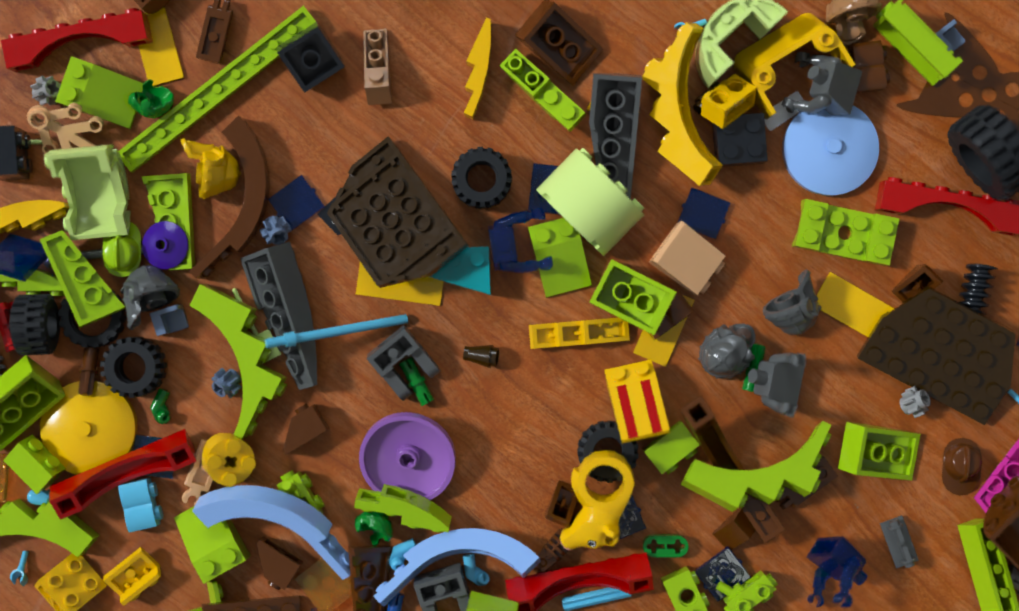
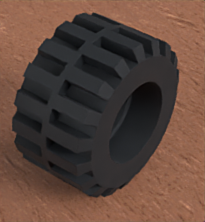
(477, 157)
(34, 324)
(114, 367)
(588, 442)

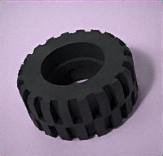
(988, 150)

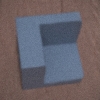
(951, 36)
(169, 320)

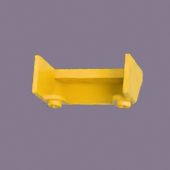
(755, 61)

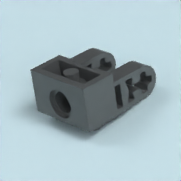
(394, 349)
(440, 585)

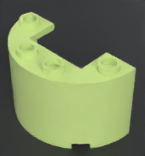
(757, 15)
(94, 189)
(591, 200)

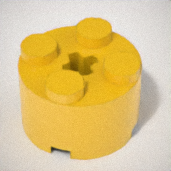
(237, 468)

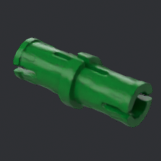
(416, 381)

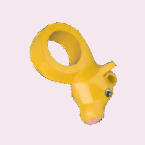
(599, 518)

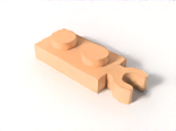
(197, 477)

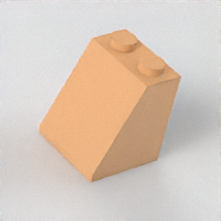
(688, 259)

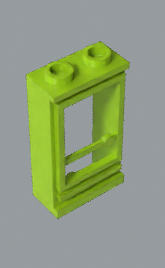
(916, 42)

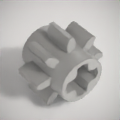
(45, 90)
(915, 402)

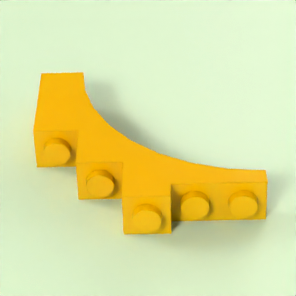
(670, 78)

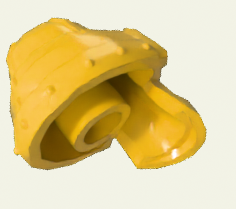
(216, 170)

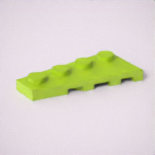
(172, 202)
(83, 287)

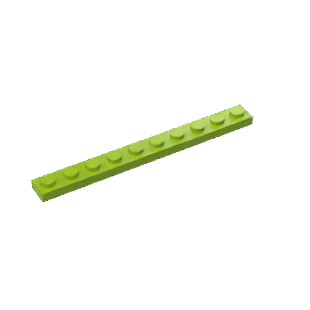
(212, 92)

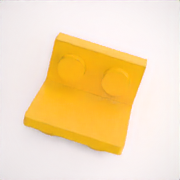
(70, 584)

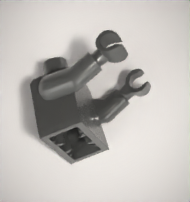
(832, 85)
(779, 381)

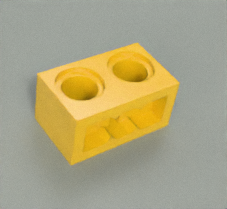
(728, 101)

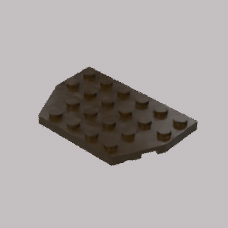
(393, 219)
(945, 351)

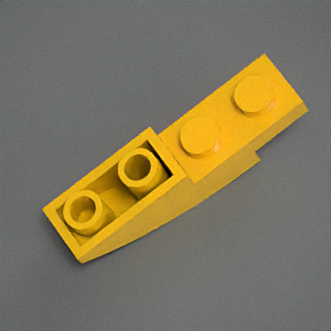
(30, 214)

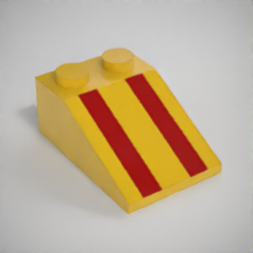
(636, 401)

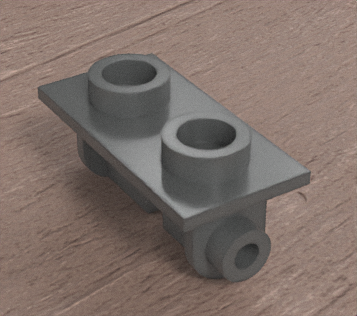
(899, 542)

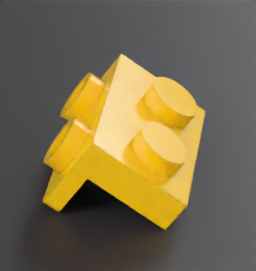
(133, 575)

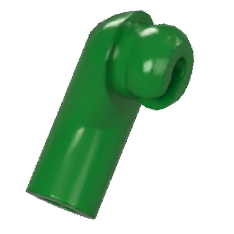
(159, 407)

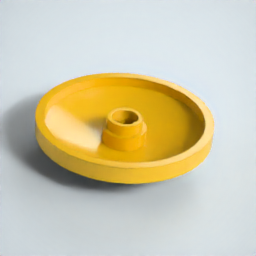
(89, 428)

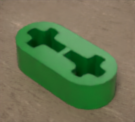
(665, 551)

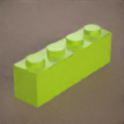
(987, 569)

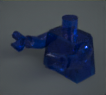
(504, 245)
(837, 560)

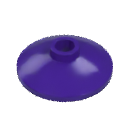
(175, 245)

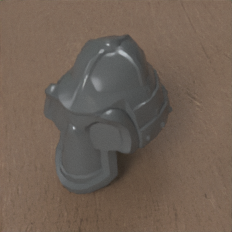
(147, 291)
(795, 309)
(727, 350)

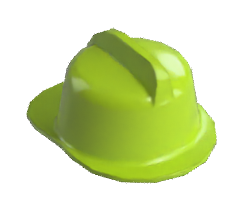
(123, 252)

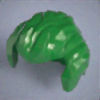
(152, 100)
(378, 523)

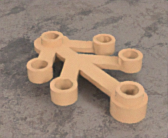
(66, 133)

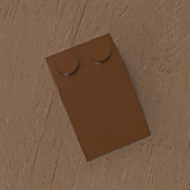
(559, 41)

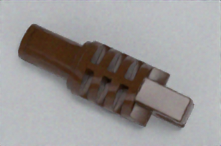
(552, 551)

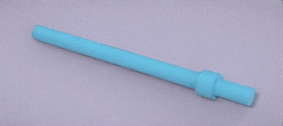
(291, 339)

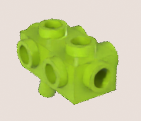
(299, 486)
(749, 594)

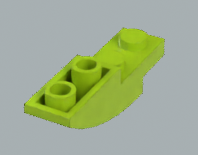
(542, 90)
(35, 284)
(414, 508)

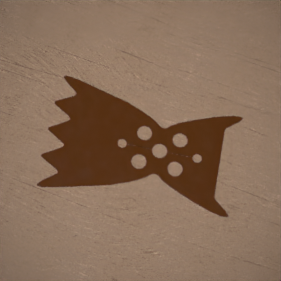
(944, 95)

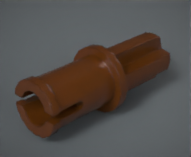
(88, 371)

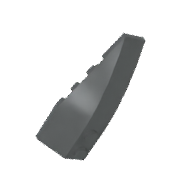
(615, 123)
(283, 298)

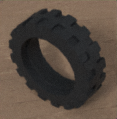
(77, 337)

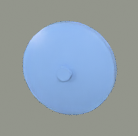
(830, 151)

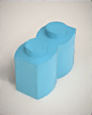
(140, 504)

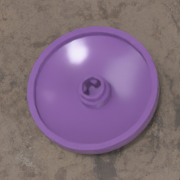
(408, 454)

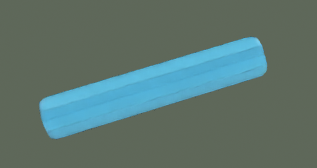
(592, 598)

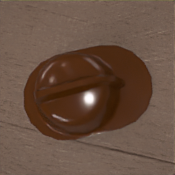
(961, 466)

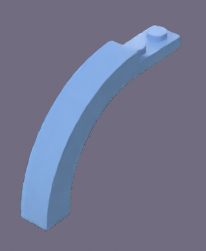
(279, 508)
(457, 542)

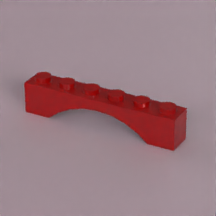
(30, 50)
(900, 197)
(82, 489)
(627, 573)

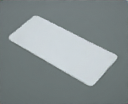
(781, 113)

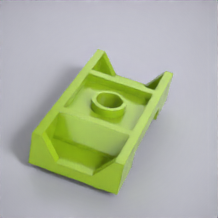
(870, 234)

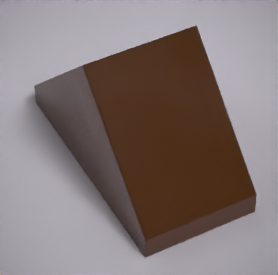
(915, 281)
(561, 504)
(734, 530)

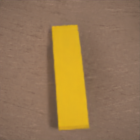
(479, 61)
(578, 333)

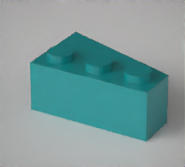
(468, 270)

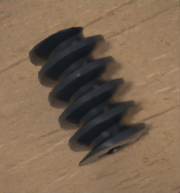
(977, 286)

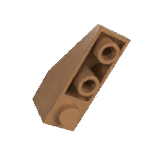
(377, 67)

